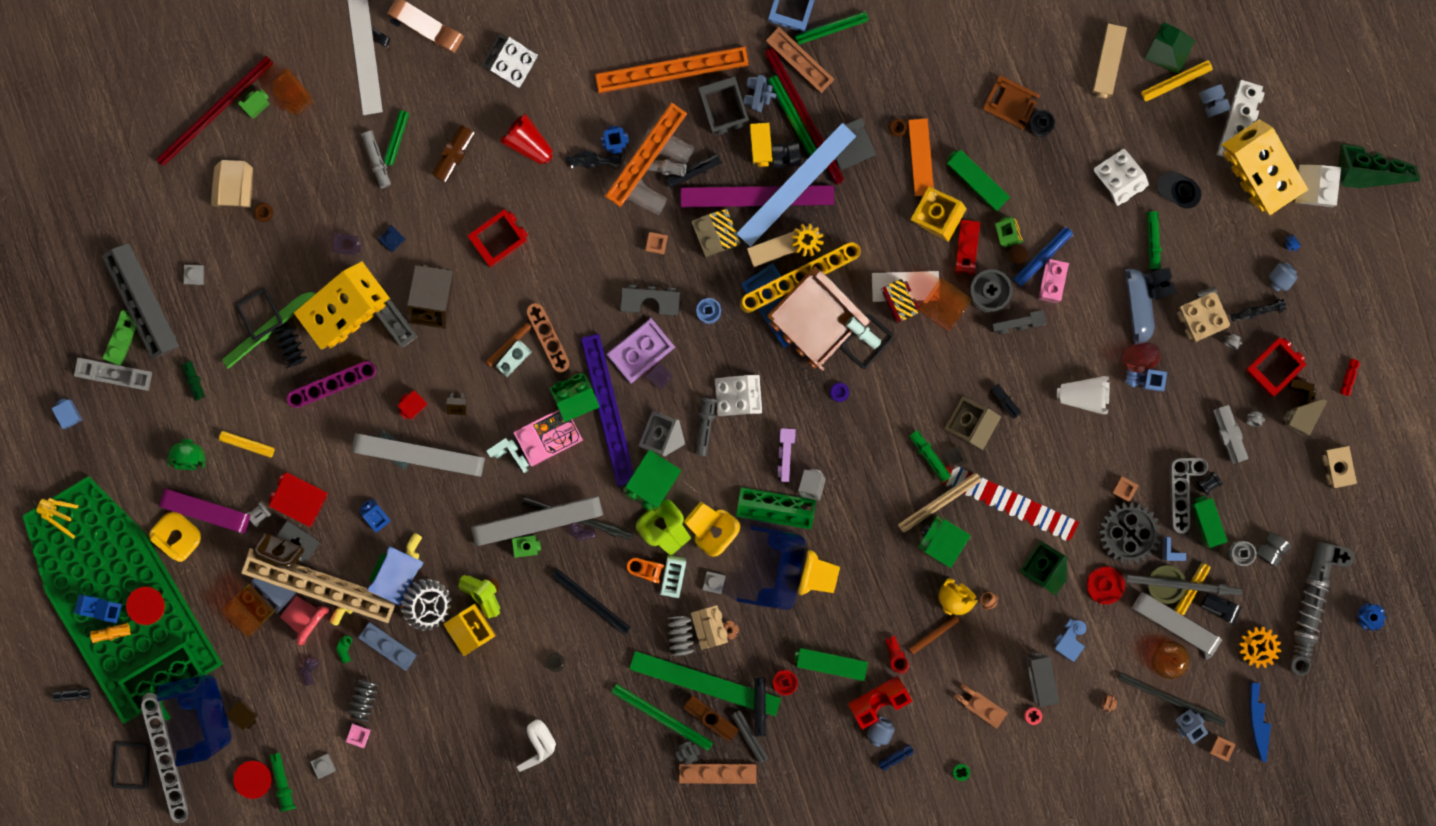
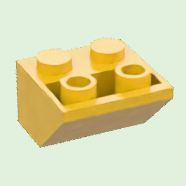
(469, 629)

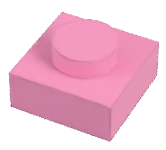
(358, 735)

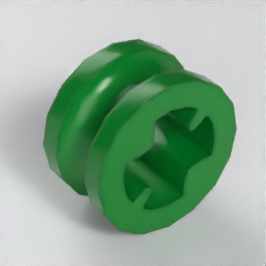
(962, 778)

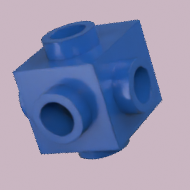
(614, 132)
(1364, 617)

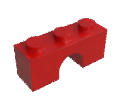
(889, 693)

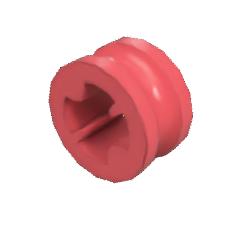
(1028, 719)

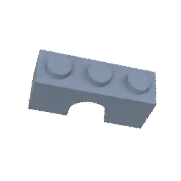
(388, 646)

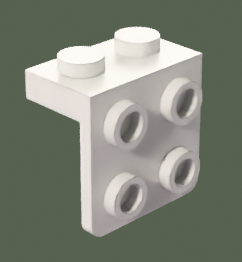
(1121, 176)

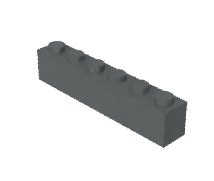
(140, 301)

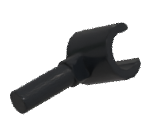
(383, 39)

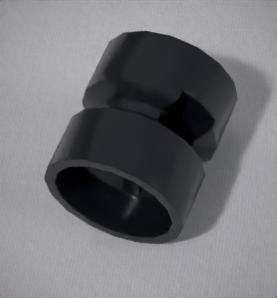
(1041, 123)
(786, 155)
(1161, 276)

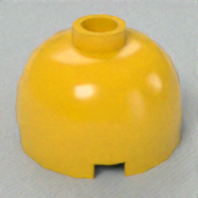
(955, 598)

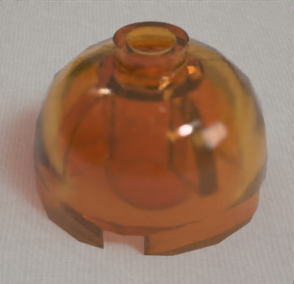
(1161, 660)

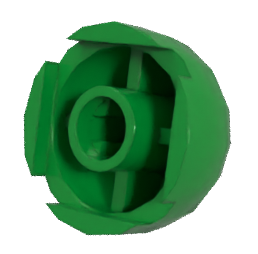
(186, 456)

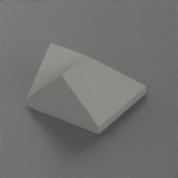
(662, 434)

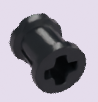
(1210, 483)

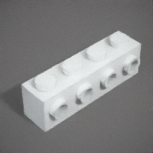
(1242, 110)

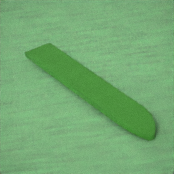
(249, 343)

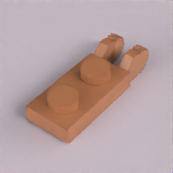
(982, 707)

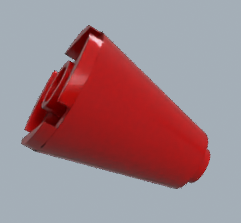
(527, 140)

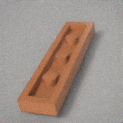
(800, 60)
(718, 773)

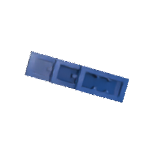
(1259, 728)

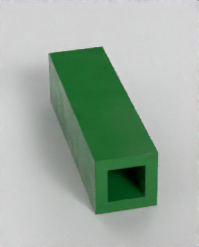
(977, 180)
(831, 664)

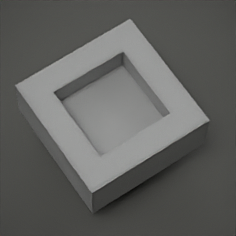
(193, 274)
(714, 582)
(323, 766)

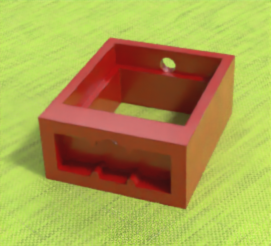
(481, 248)
(1270, 389)

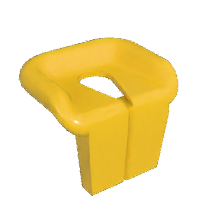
(703, 519)
(185, 546)
(818, 575)

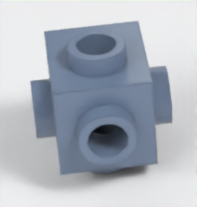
(1191, 726)

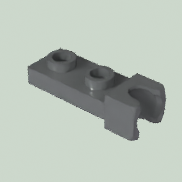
(1035, 319)

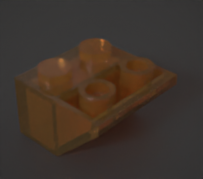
(248, 610)

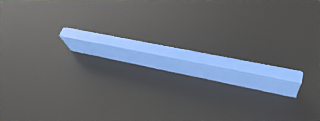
(796, 184)

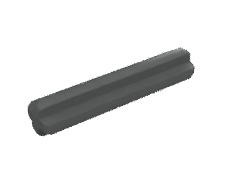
(749, 736)

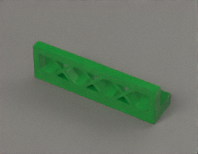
(775, 511)

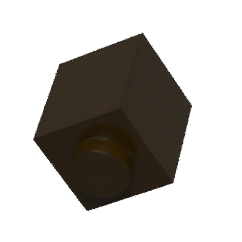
(242, 715)

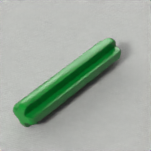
(396, 137)

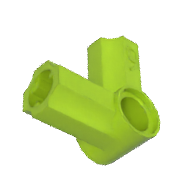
(482, 593)

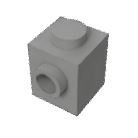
(812, 484)

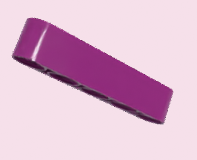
(339, 377)
(204, 510)

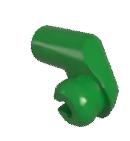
(342, 648)

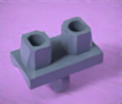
(762, 91)

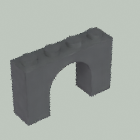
(1041, 679)

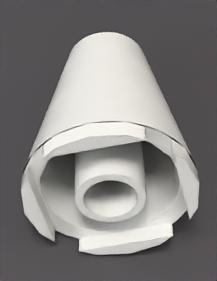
(1086, 394)

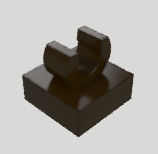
(456, 406)

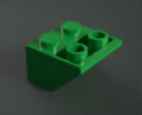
(574, 397)

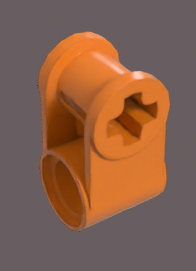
(646, 569)

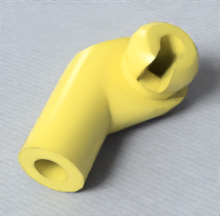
(337, 615)

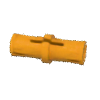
(110, 633)

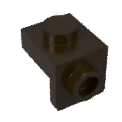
(1301, 384)

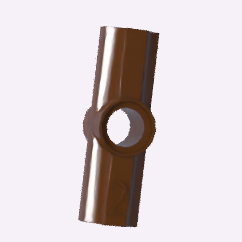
(453, 153)
(701, 710)

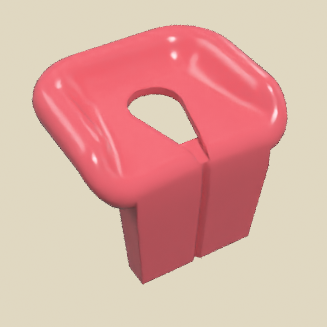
(303, 617)

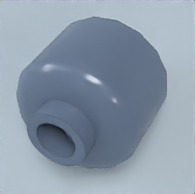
(1283, 277)
(880, 732)

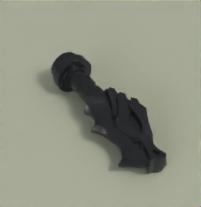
(588, 159)
(1251, 312)

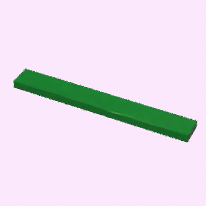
(700, 682)

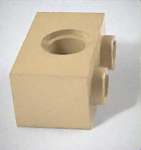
(1347, 475)

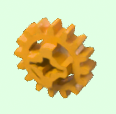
(1263, 639)

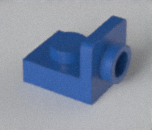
(374, 515)

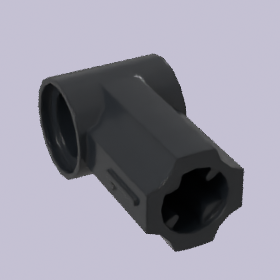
(1224, 609)

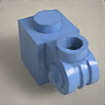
(1150, 380)
(1067, 643)

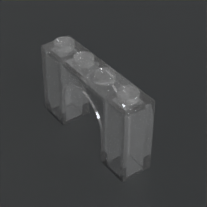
(648, 198)

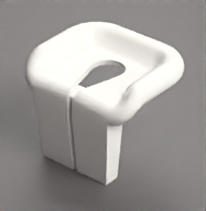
(539, 729)

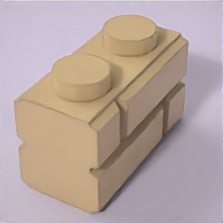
(709, 627)

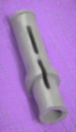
(379, 167)

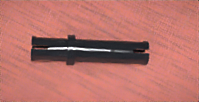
(694, 170)
(760, 707)

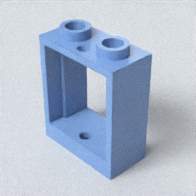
(789, 22)

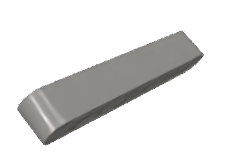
(418, 455)
(537, 521)
(164, 766)

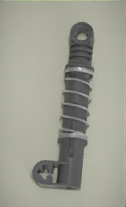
(1313, 602)

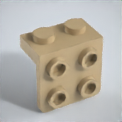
(1203, 317)

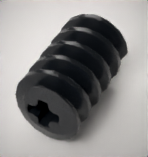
(290, 346)

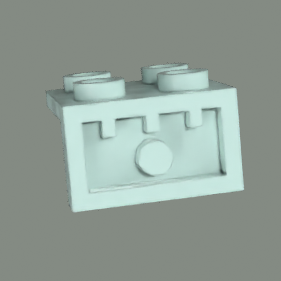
(499, 450)

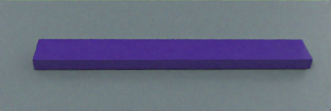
(608, 409)

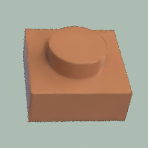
(656, 243)
(1125, 489)
(1222, 748)

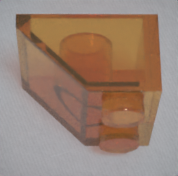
(293, 93)
(945, 304)

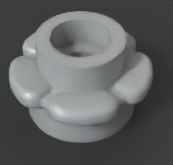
(1232, 341)
(1255, 419)

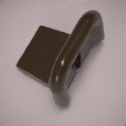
(277, 551)

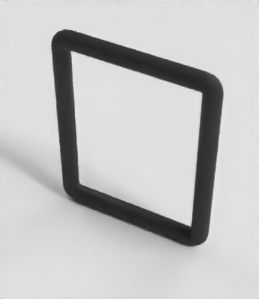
(245, 320)
(877, 353)
(115, 765)

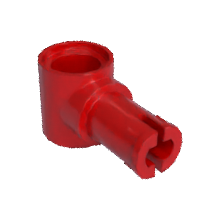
(896, 655)

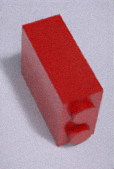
(298, 499)

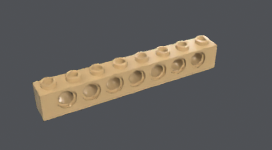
(321, 587)

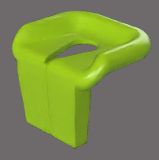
(670, 538)

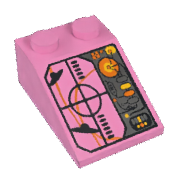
(547, 437)

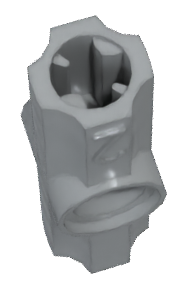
(1230, 434)

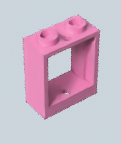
(1053, 281)

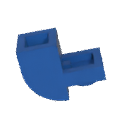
(97, 608)

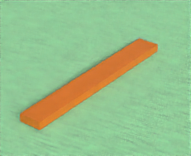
(671, 69)

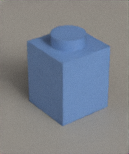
(66, 413)

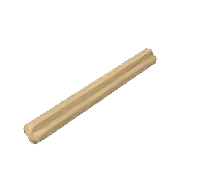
(939, 502)

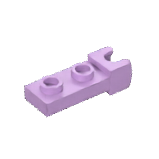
(787, 437)

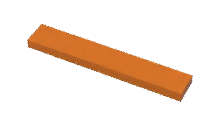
(646, 155)

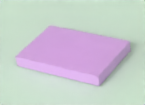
(640, 350)

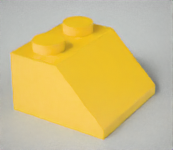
(938, 213)

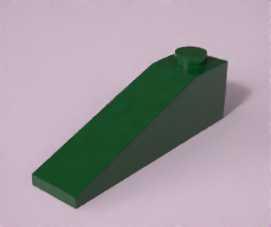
(1366, 170)

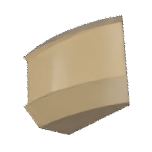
(232, 184)

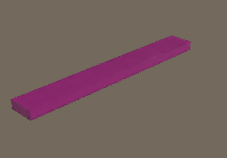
(751, 196)

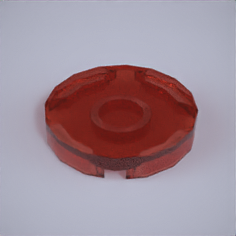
(1141, 356)

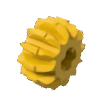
(812, 243)

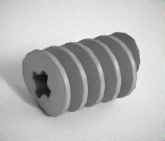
(680, 635)

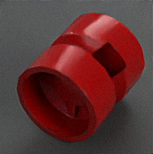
(785, 682)

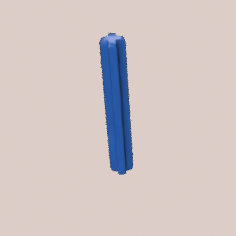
(1043, 257)

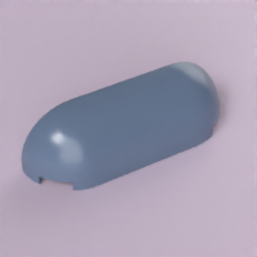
(1140, 306)

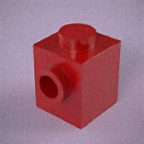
(411, 405)

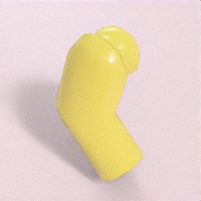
(412, 544)

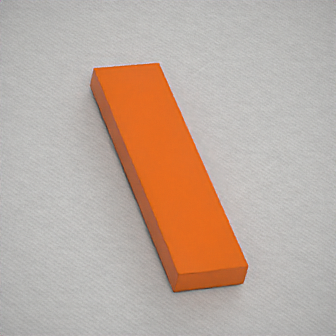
(920, 156)

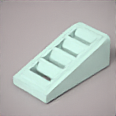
(675, 560)

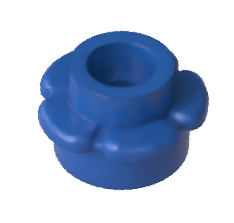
(1292, 243)

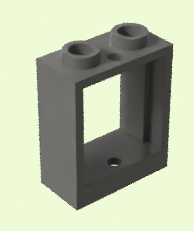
(717, 87)

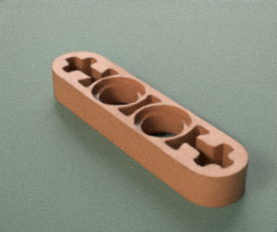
(550, 336)

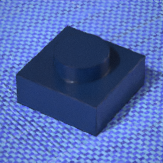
(392, 239)

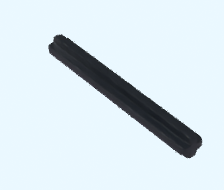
(591, 602)

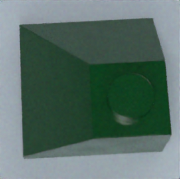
(1170, 48)
(1046, 568)

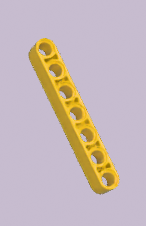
(791, 281)

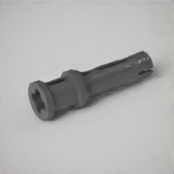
(706, 417)

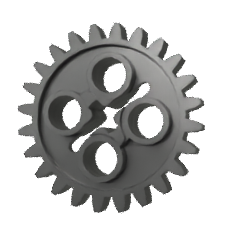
(1117, 545)

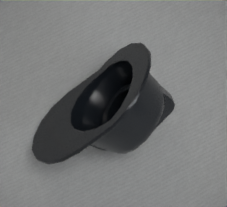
(1179, 189)

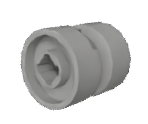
(1242, 553)

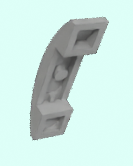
(113, 374)

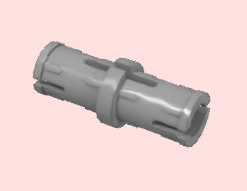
(668, 167)

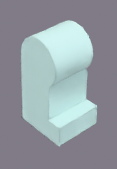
(513, 358)

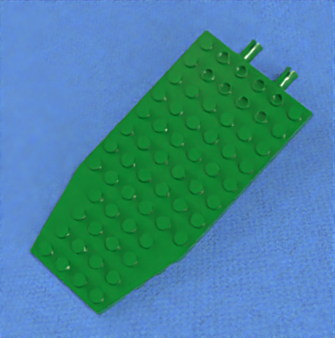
(109, 562)

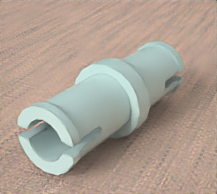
(863, 332)

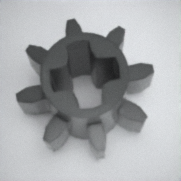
(687, 753)

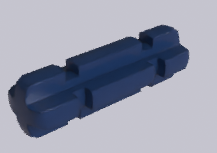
(896, 757)

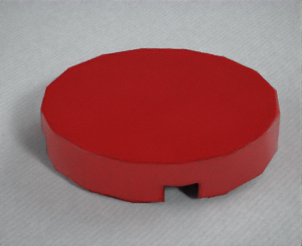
(1105, 585)
(145, 605)
(252, 779)

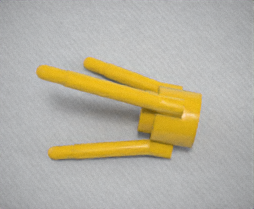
(47, 509)

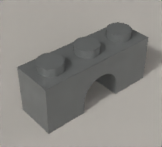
(634, 297)

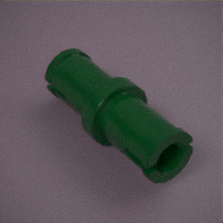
(193, 381)

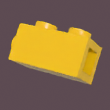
(761, 144)

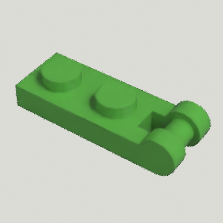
(120, 339)

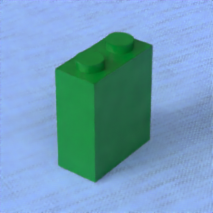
(651, 481)
(1208, 522)

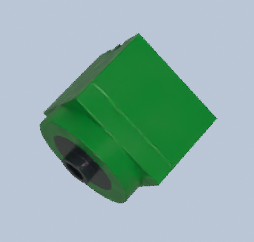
(943, 541)

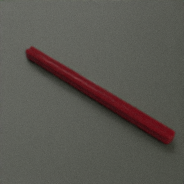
(801, 110)
(214, 111)

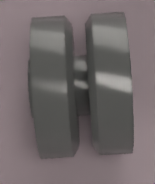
(990, 279)

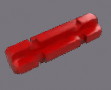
(1350, 377)

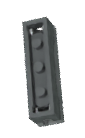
(396, 324)

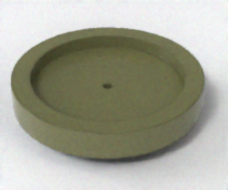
(1167, 594)

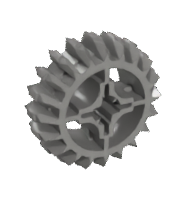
(414, 613)

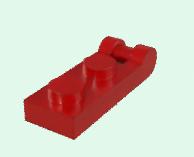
(967, 246)

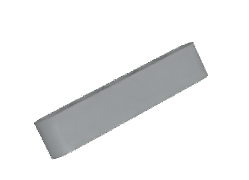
(1176, 623)

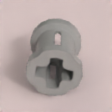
(255, 518)

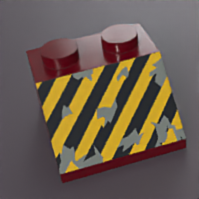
(899, 300)

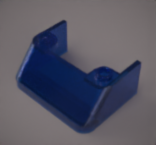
(792, 552)
(205, 696)

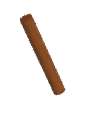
(508, 345)
(933, 635)

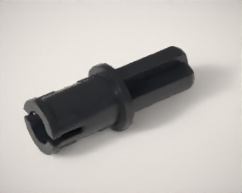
(1005, 401)

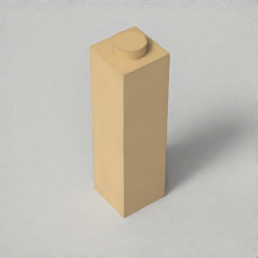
(1109, 61)
(775, 248)

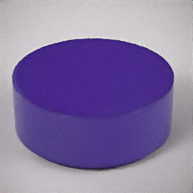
(839, 392)

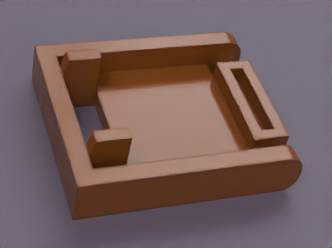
(1014, 104)

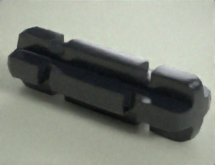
(68, 695)

